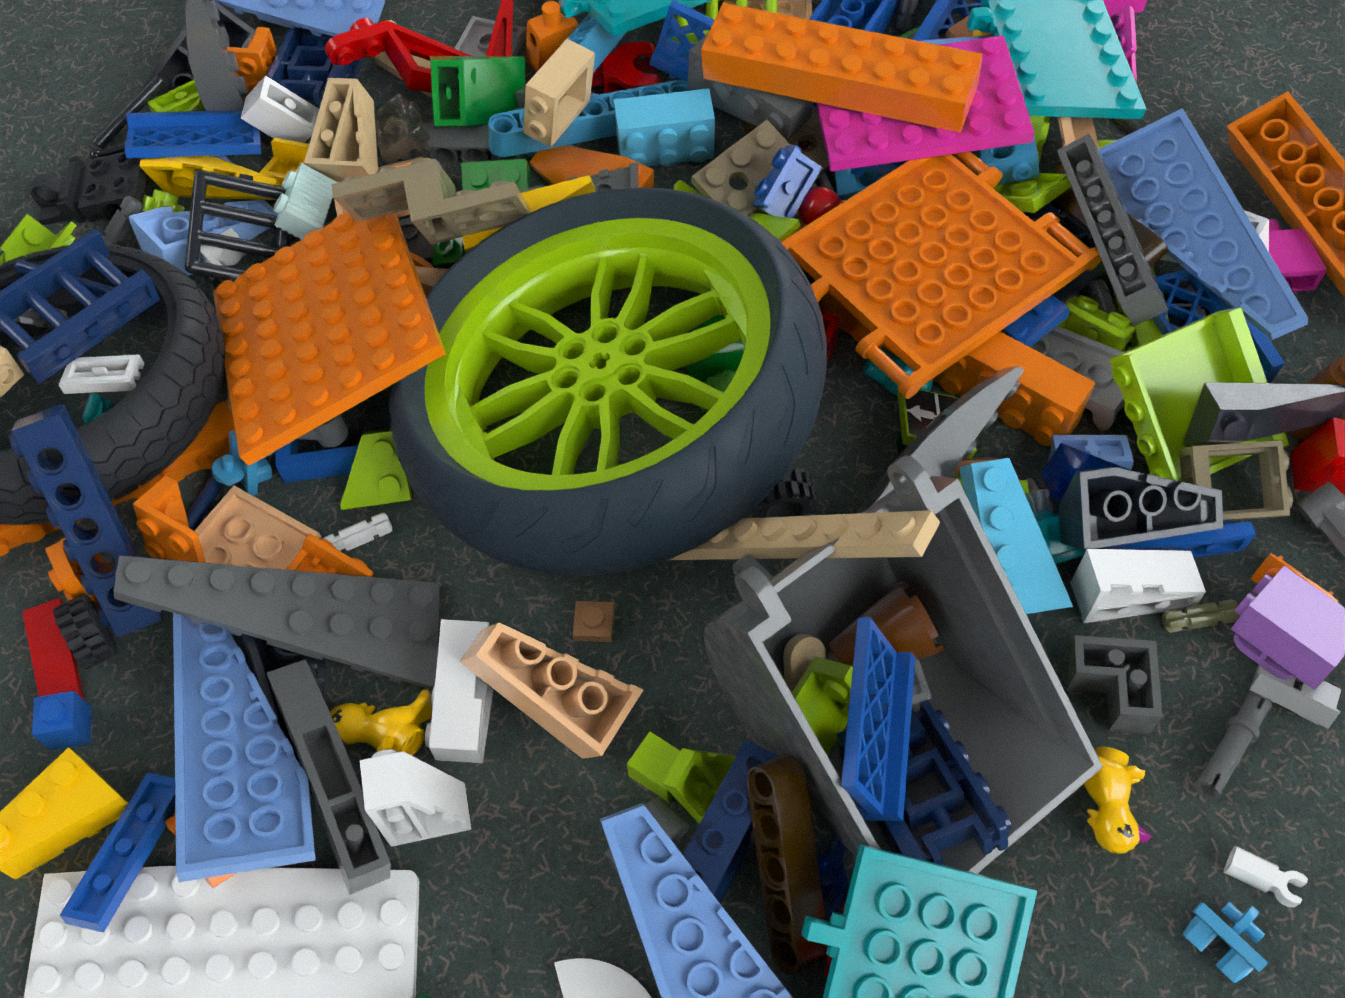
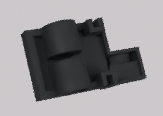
(89, 189)

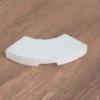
(596, 980)

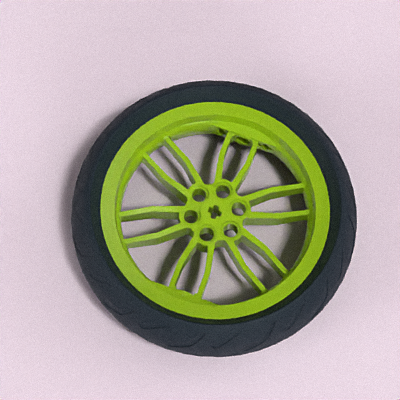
(617, 367)

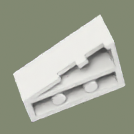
(458, 699)
(412, 798)

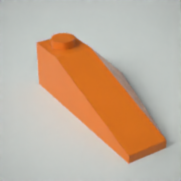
(567, 162)

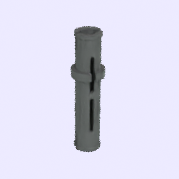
(1241, 732)

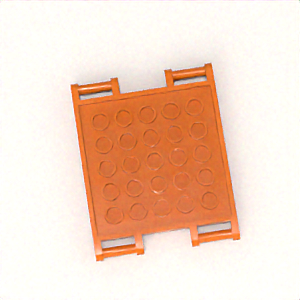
(935, 263)

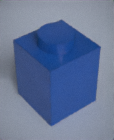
(62, 720)

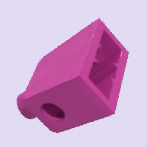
(1295, 257)

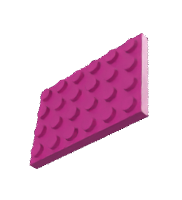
(994, 120)

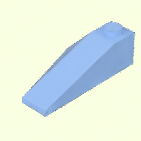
(166, 232)

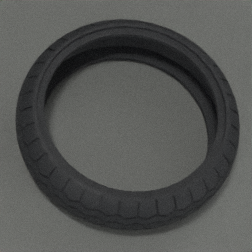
(159, 415)

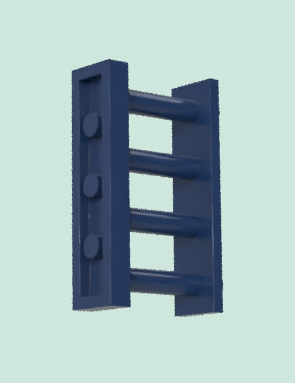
(85, 328)

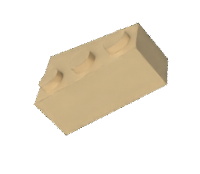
(344, 132)

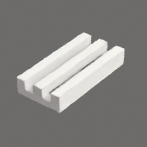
(99, 379)

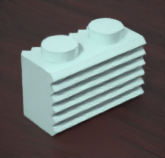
(305, 201)

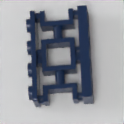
(303, 49)
(952, 768)
(727, 825)

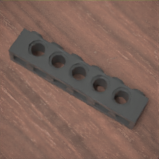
(1112, 231)

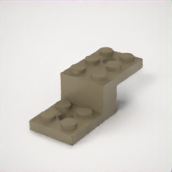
(751, 161)
(431, 200)

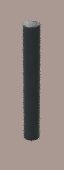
(133, 106)

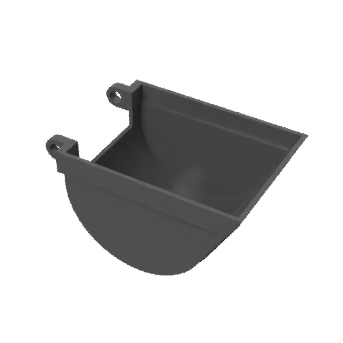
(985, 681)

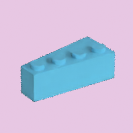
(1014, 534)

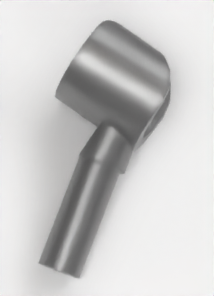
(1038, 498)

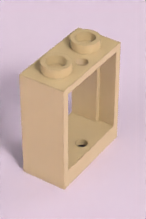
(558, 92)

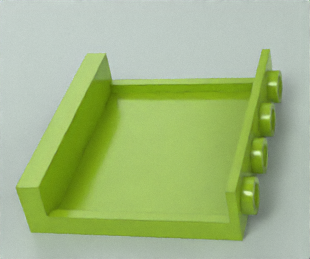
(1166, 379)

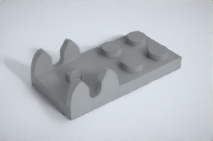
(1091, 361)

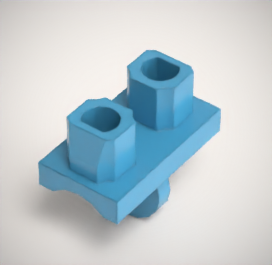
(233, 469)
(1241, 956)

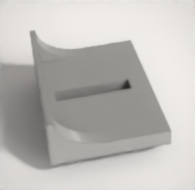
(1314, 705)

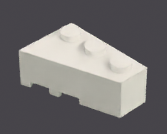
(1135, 583)

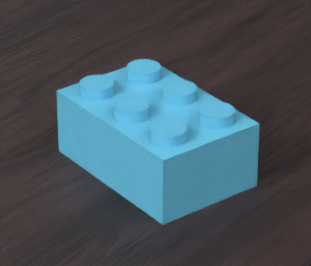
(666, 127)

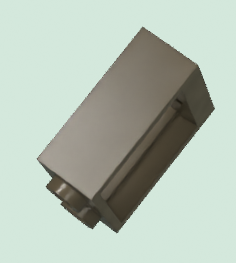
(1273, 468)

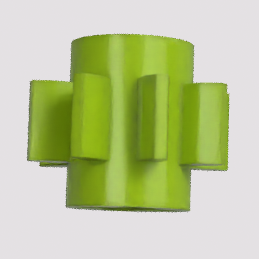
(161, 199)

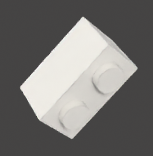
(279, 112)

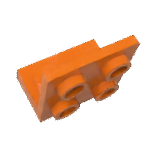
(256, 59)
(165, 524)

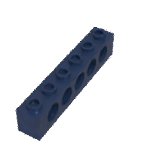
(56, 430)

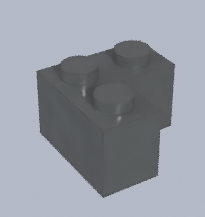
(1124, 672)

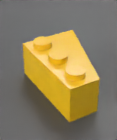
(55, 813)

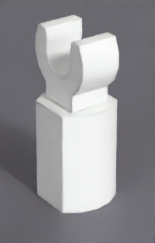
(1264, 875)

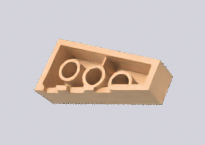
(552, 688)

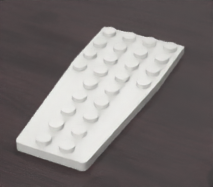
(243, 939)

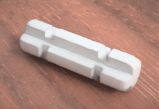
(361, 532)

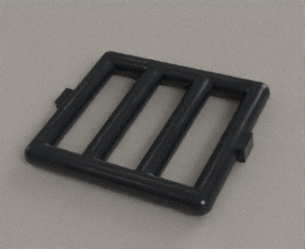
(199, 207)

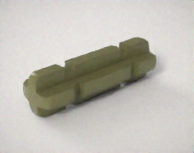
(1200, 615)

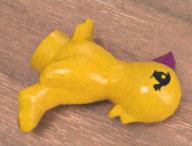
(386, 730)
(1110, 789)

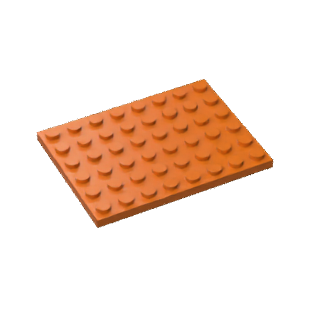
(321, 330)

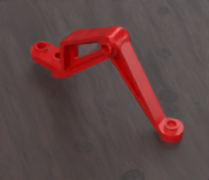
(401, 43)

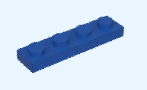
(1229, 539)
(122, 855)

